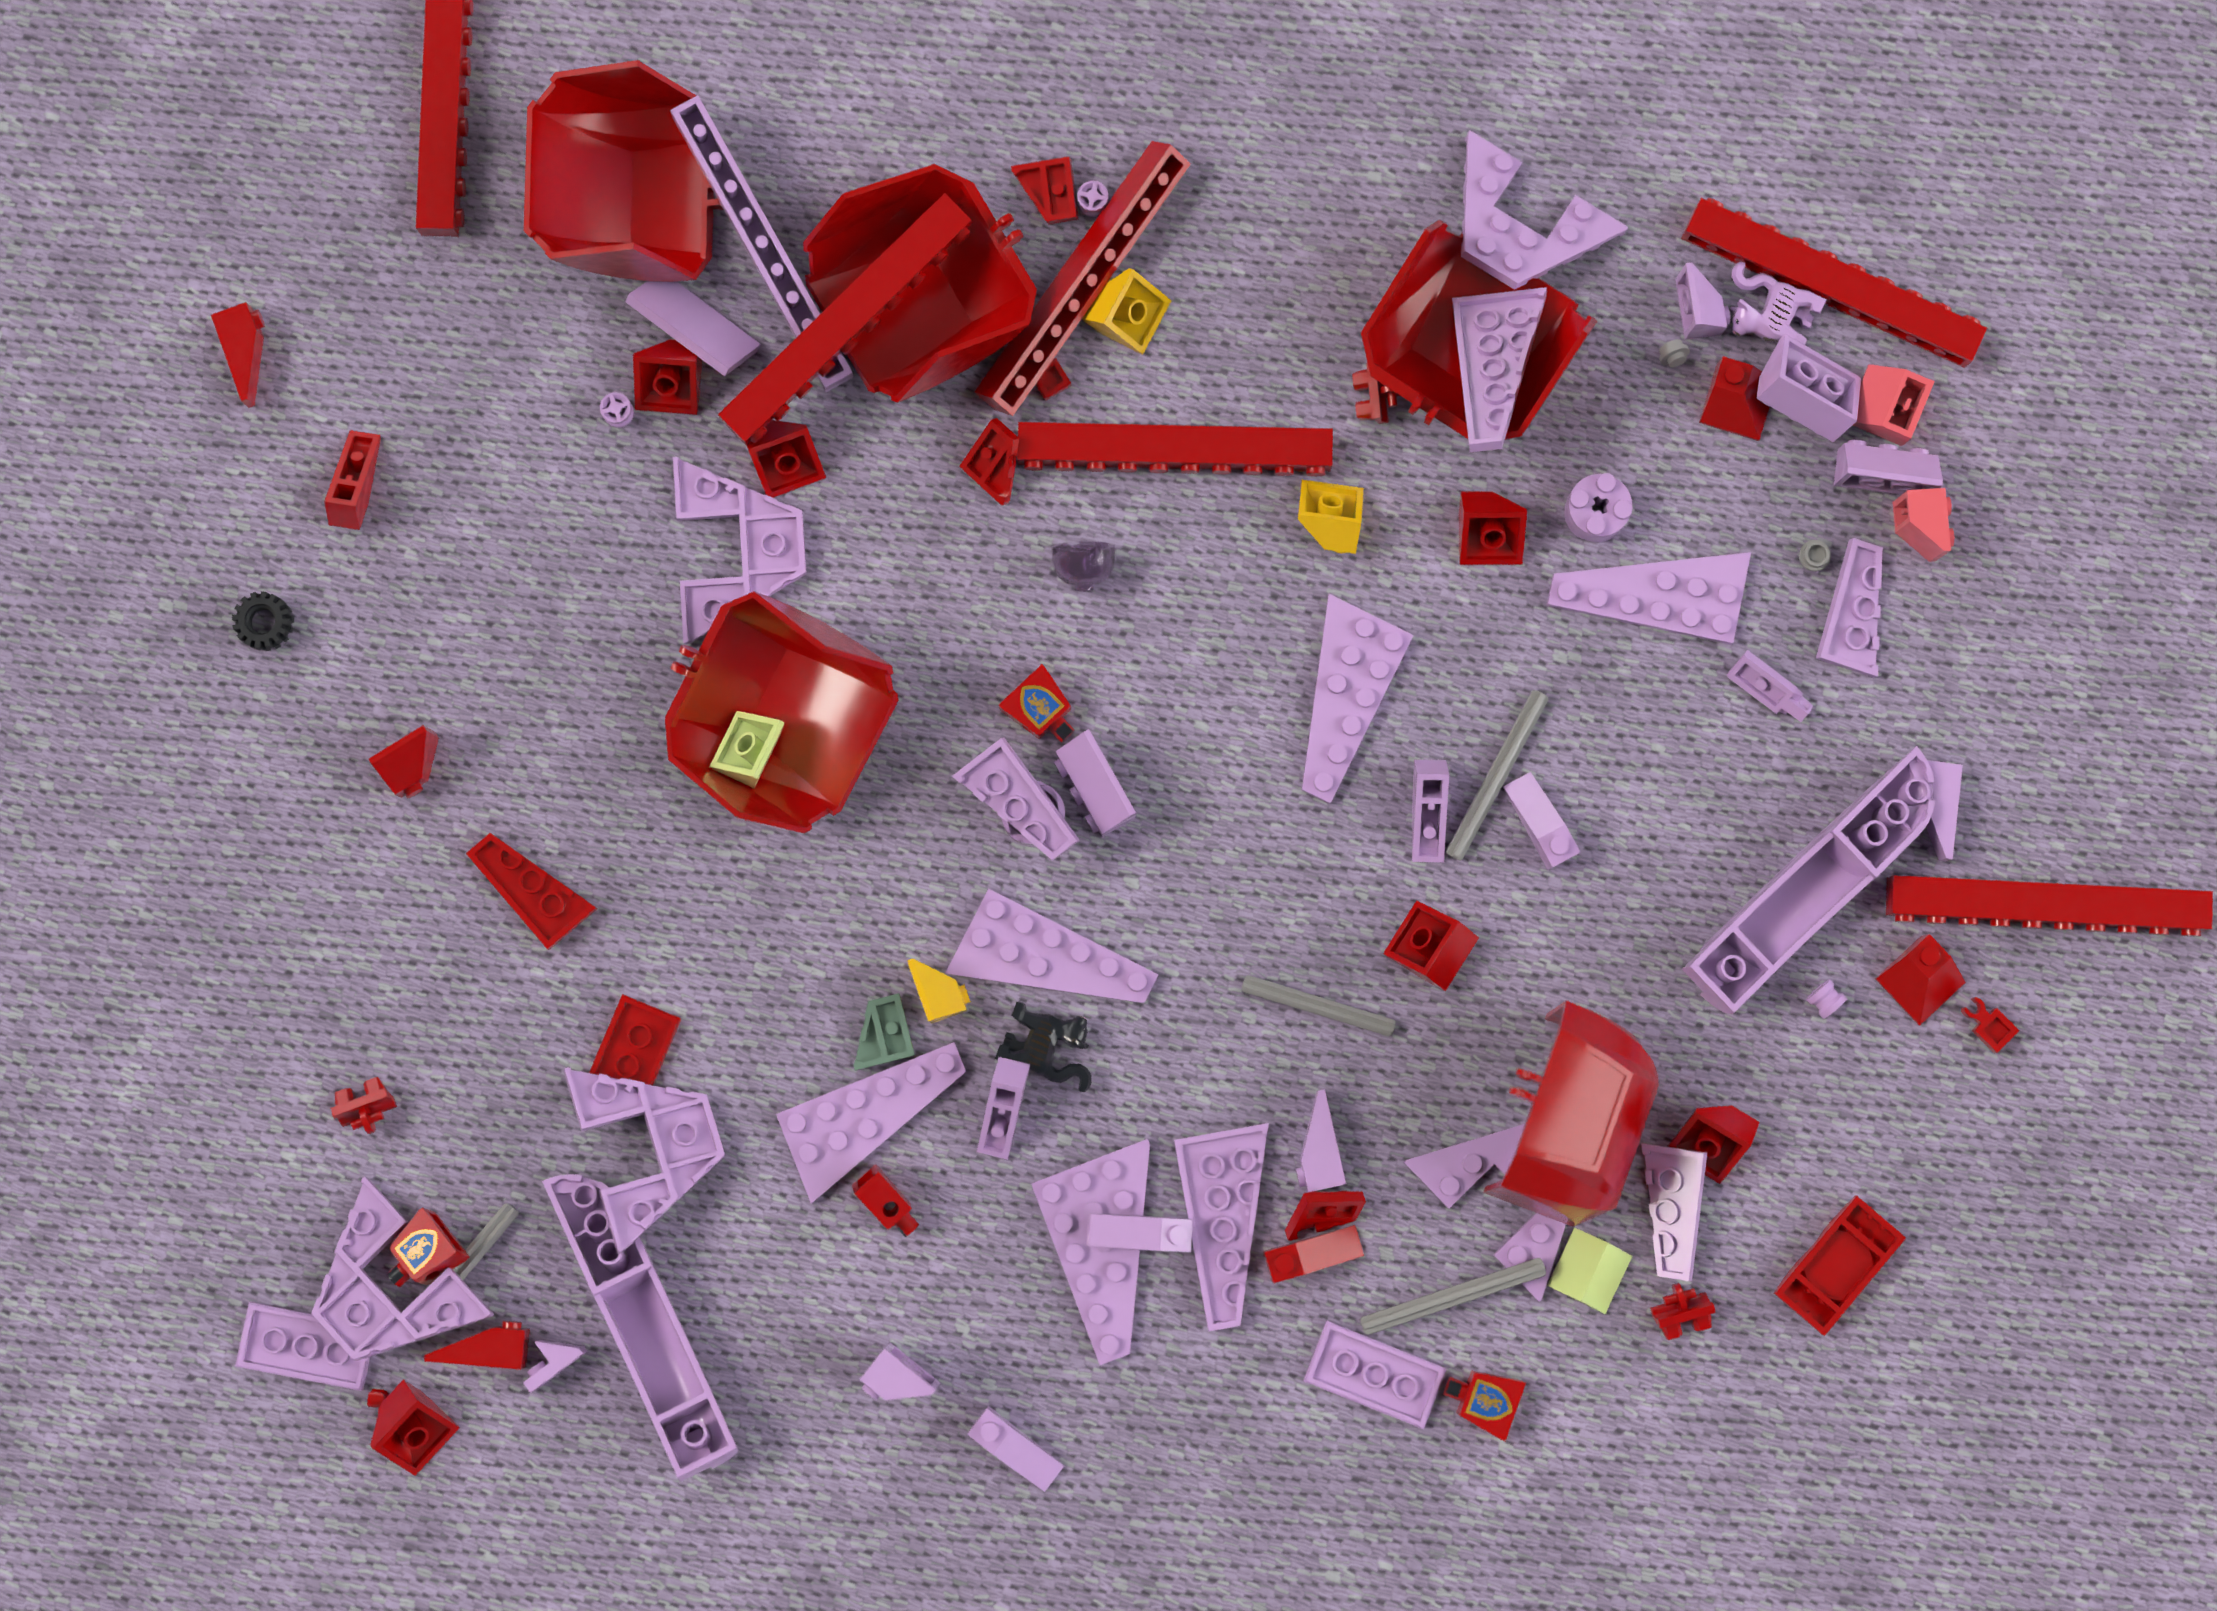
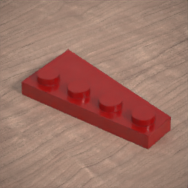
(536, 896)

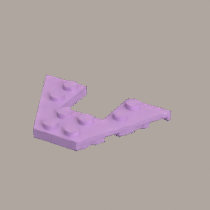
(1506, 245)
(769, 538)
(681, 1135)
(1458, 1167)
(358, 1310)

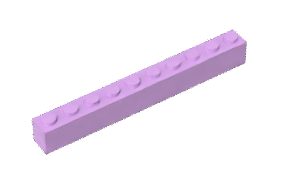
(752, 226)

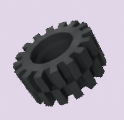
(249, 608)

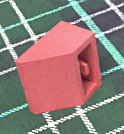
(1891, 402)
(1923, 521)

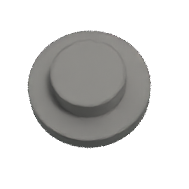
(1673, 353)
(1814, 555)

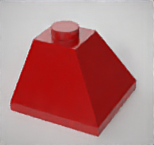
(667, 378)
(1733, 400)
(785, 458)
(1490, 529)
(407, 762)
(1922, 978)
(1721, 1133)
(410, 1428)

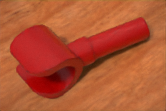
(376, 1397)

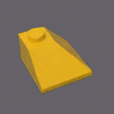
(1128, 310)
(1331, 514)
(938, 992)

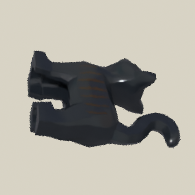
(1041, 1045)

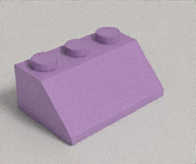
(1810, 389)
(1886, 468)
(1094, 784)
(897, 1377)

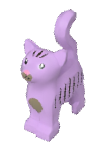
(1780, 307)

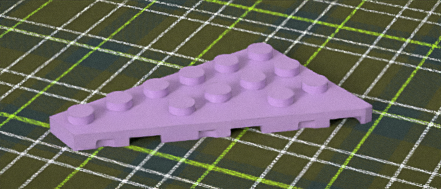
(1099, 1277)

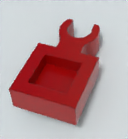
(1993, 1027)

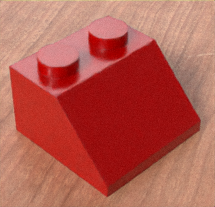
(1431, 945)

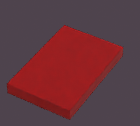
(635, 1042)

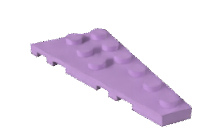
(1493, 351)
(1675, 596)
(1352, 677)
(1030, 950)
(849, 1123)
(1221, 1197)

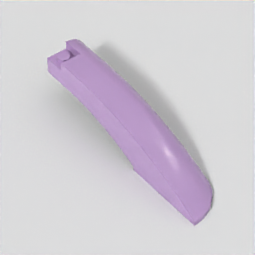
(1815, 885)
(644, 1330)

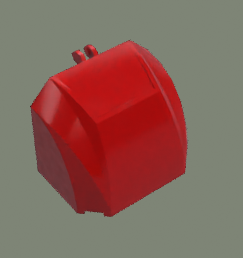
(614, 176)
(959, 310)
(1414, 338)
(786, 668)
(1580, 1120)

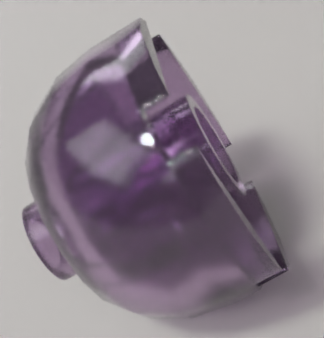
(1083, 563)

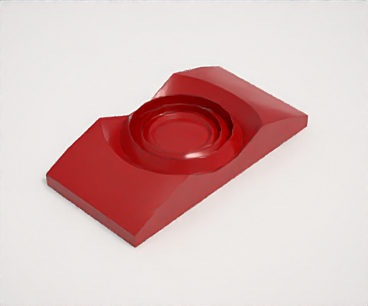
(1839, 1265)

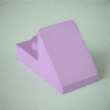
(559, 1357)

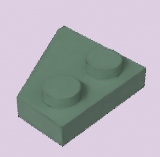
(884, 1033)

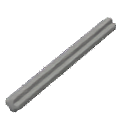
(1497, 775)
(1453, 1296)

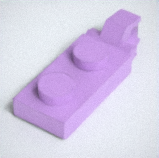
(1769, 687)

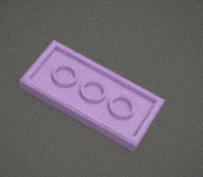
(693, 324)
(296, 1347)
(1374, 1374)

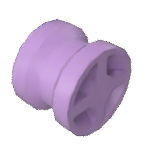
(1093, 192)
(614, 404)
(1826, 999)

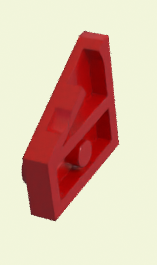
(1050, 188)
(993, 461)
(1325, 1211)

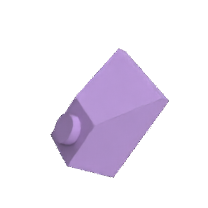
(1700, 305)

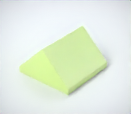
(747, 747)
(1589, 1270)

